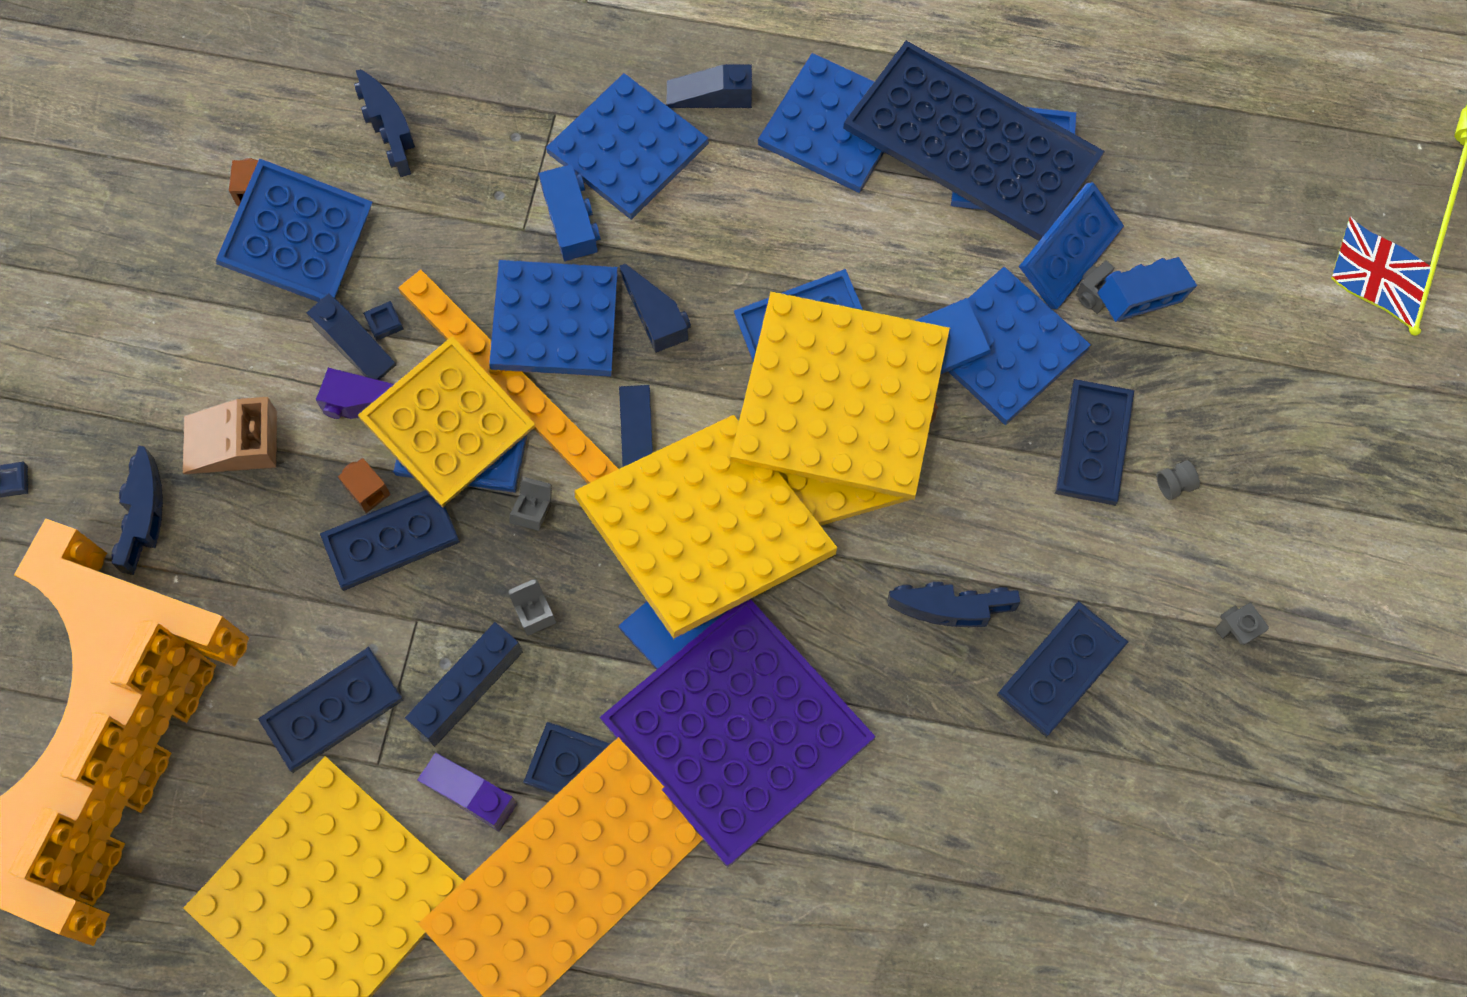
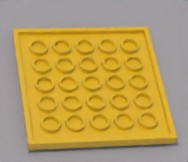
(841, 395)
(702, 527)
(324, 892)

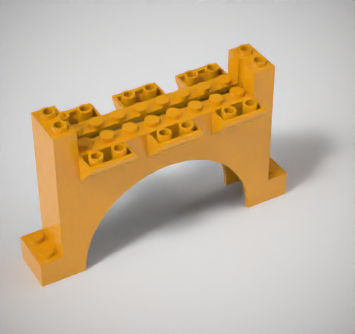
(132, 671)

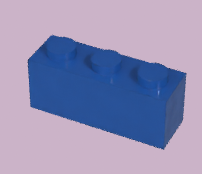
(569, 212)
(1146, 288)

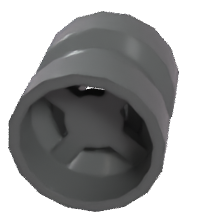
(1181, 478)

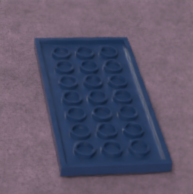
(973, 140)

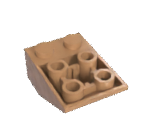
(231, 437)

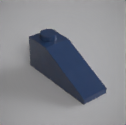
(712, 88)
(656, 310)
(350, 338)

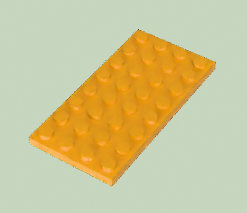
(562, 878)

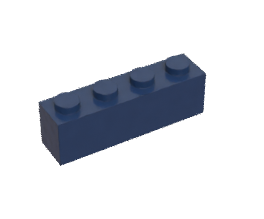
(464, 684)

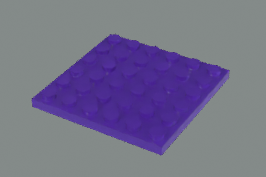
(738, 730)

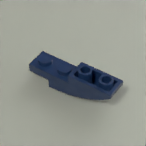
(386, 119)
(144, 502)
(940, 606)

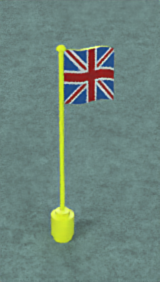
(1387, 272)

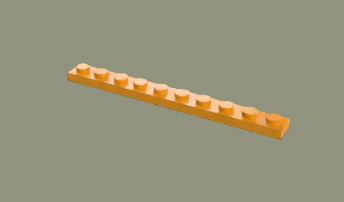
(548, 418)

